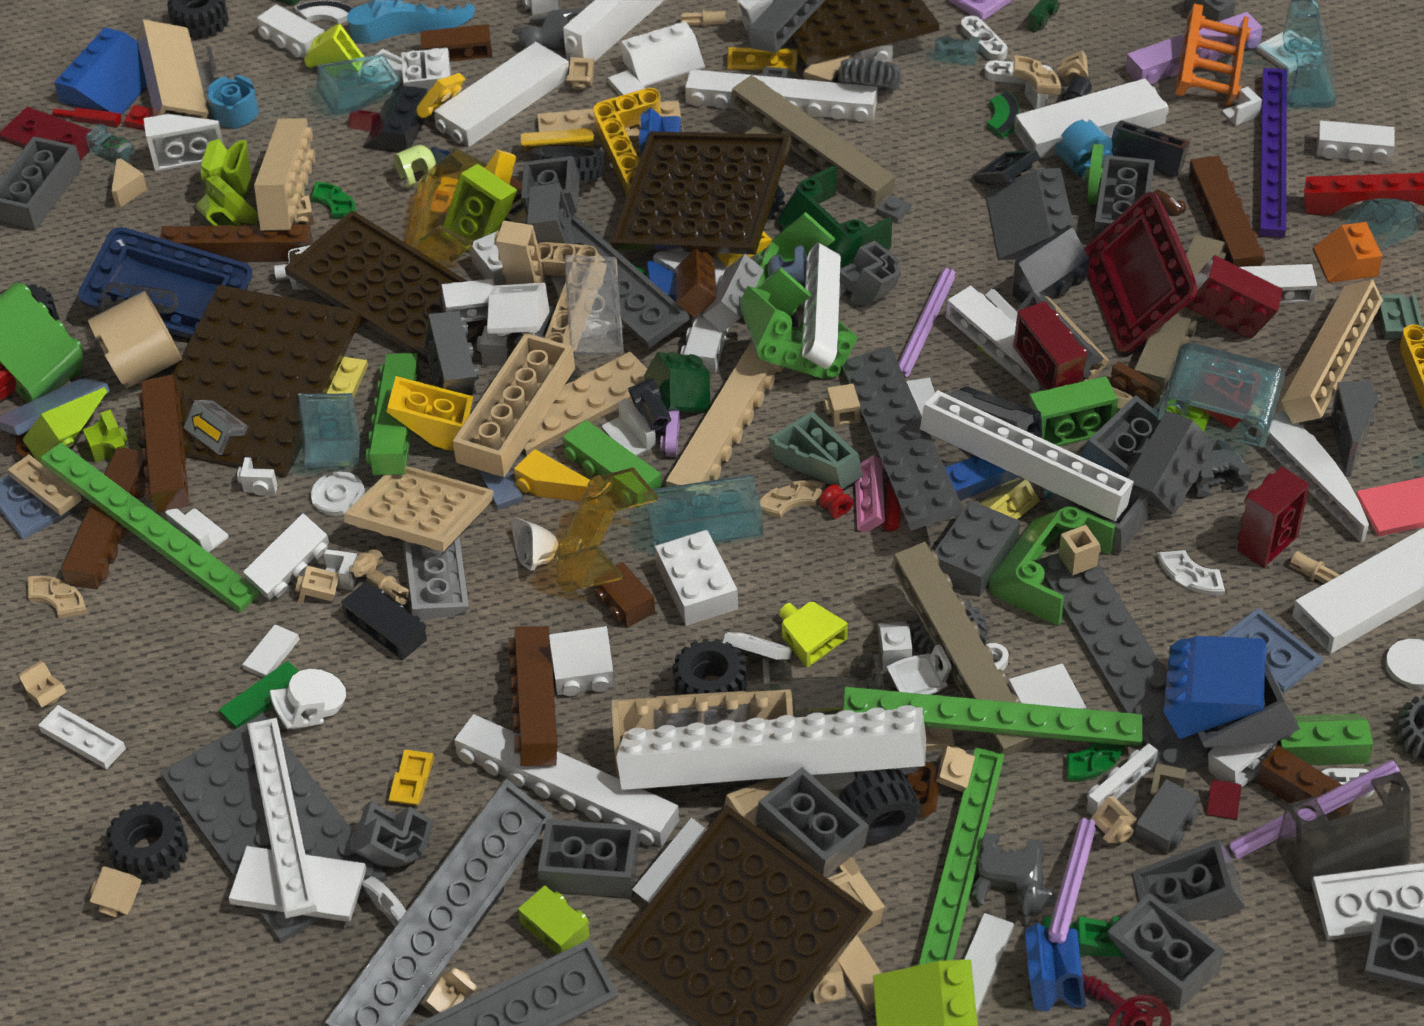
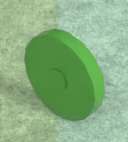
(1094, 174)

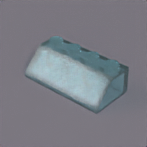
(722, 506)

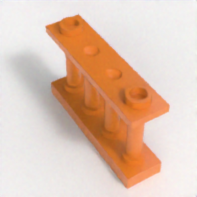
(1190, 60)

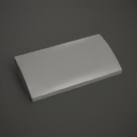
(435, 580)

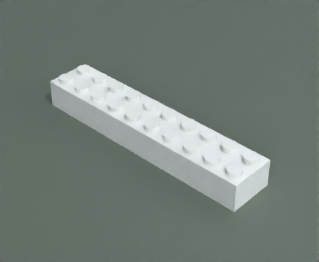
(772, 747)

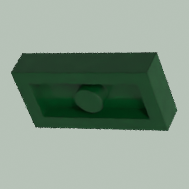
(1041, 12)

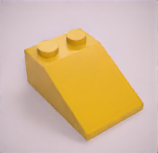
(429, 410)

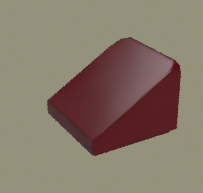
(362, 119)
(1224, 800)

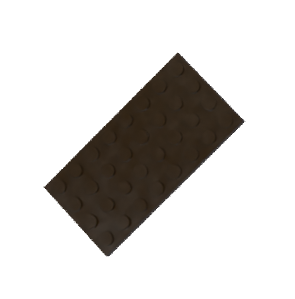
(381, 277)

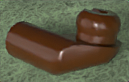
(1170, 204)

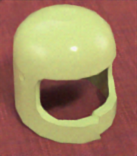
(413, 160)

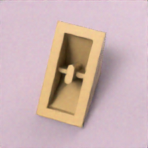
(127, 183)

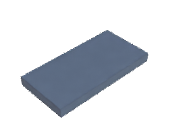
(22, 418)

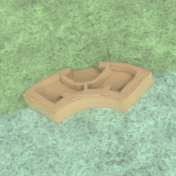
(1042, 79)
(799, 493)
(57, 594)

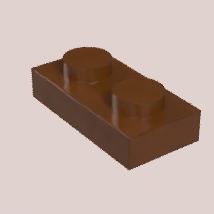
(1136, 384)

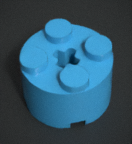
(233, 101)
(1078, 143)

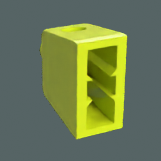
(331, 47)
(812, 631)

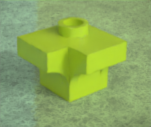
(105, 437)

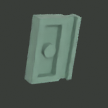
(1397, 313)

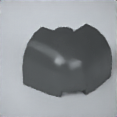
(871, 274)
(391, 838)

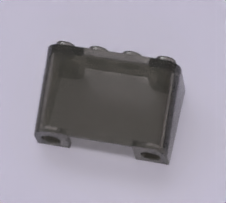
(1349, 843)

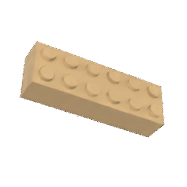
(284, 174)
(514, 405)

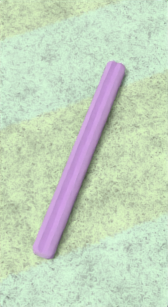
(926, 321)
(1327, 801)
(1071, 881)

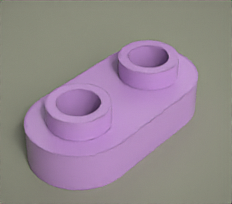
(669, 443)

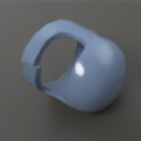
(794, 268)

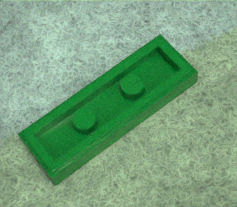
(257, 698)

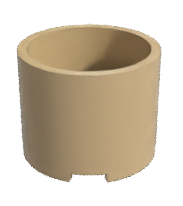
(135, 339)

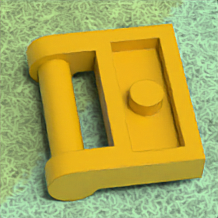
(440, 93)

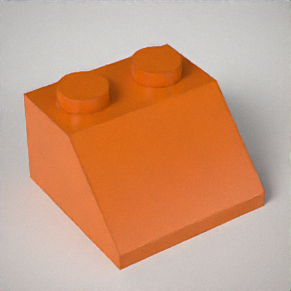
(1349, 253)

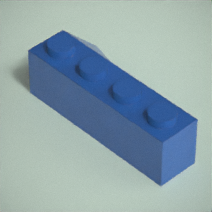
(976, 476)

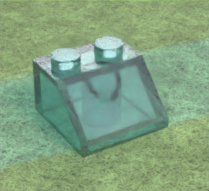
(1388, 220)

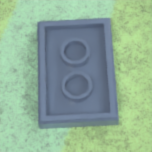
(24, 510)
(1285, 653)

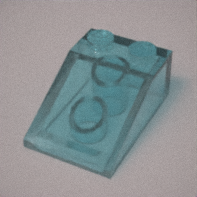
(355, 82)
(329, 430)

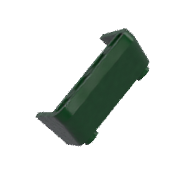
(848, 235)

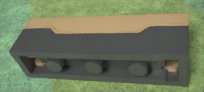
(1095, 358)

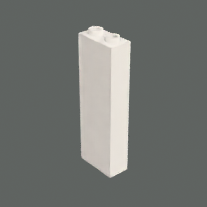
(603, 25)
(501, 94)
(1129, 102)
(1365, 595)

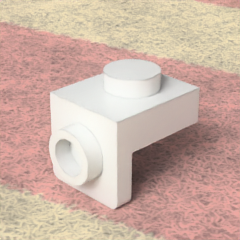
(256, 480)

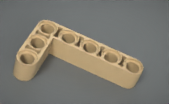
(553, 264)

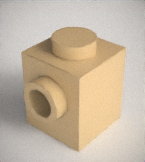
(842, 405)
(1079, 550)
(114, 891)

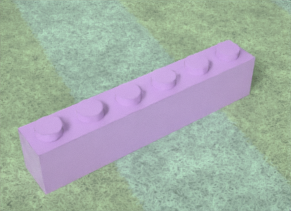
(1164, 57)

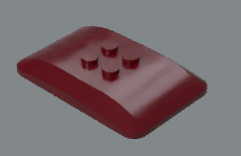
(1140, 272)

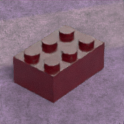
(1234, 297)
(1048, 347)
(1272, 516)

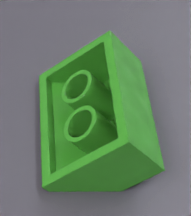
(1330, 739)

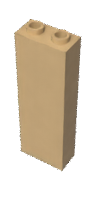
(171, 70)

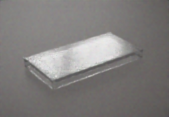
(593, 305)

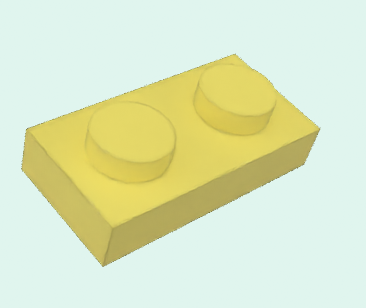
(348, 376)

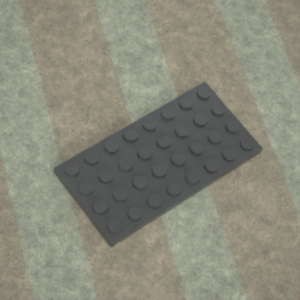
(225, 803)

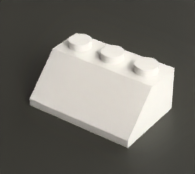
(662, 54)

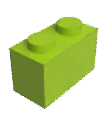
(553, 921)

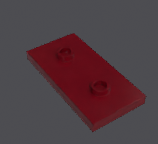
(39, 124)

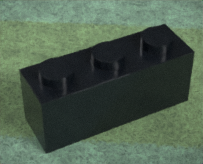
(1143, 143)
(384, 620)

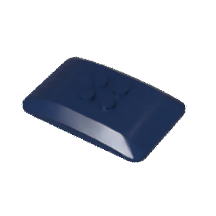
(160, 263)

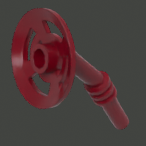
(1132, 1013)

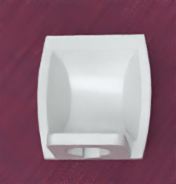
(921, 672)
(295, 717)

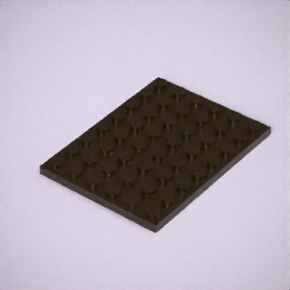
(254, 361)

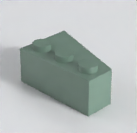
(816, 451)

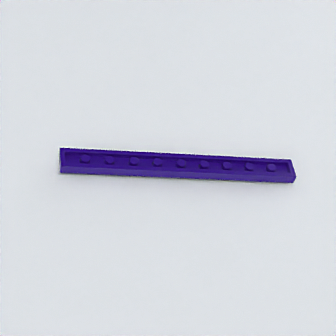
(1273, 153)

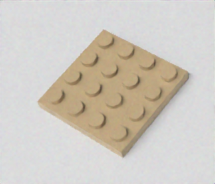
(419, 508)

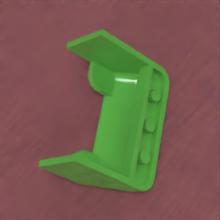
(784, 289)
(1019, 576)

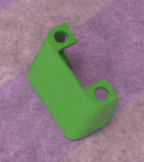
(781, 343)
(35, 345)

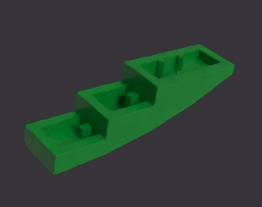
(1093, 936)

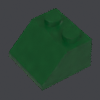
(681, 381)

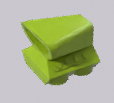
(229, 165)
(225, 205)

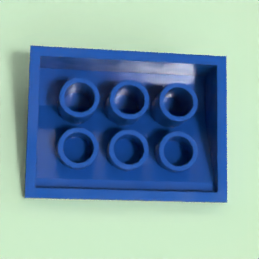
(104, 75)
(1213, 682)

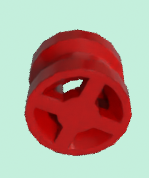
(836, 501)

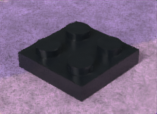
(1006, 167)

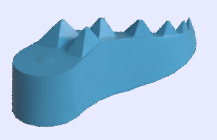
(391, 18)

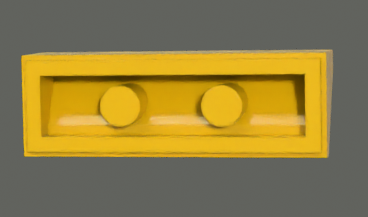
(754, 59)
(571, 137)

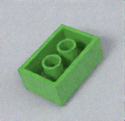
(1075, 410)

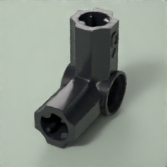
(649, 403)

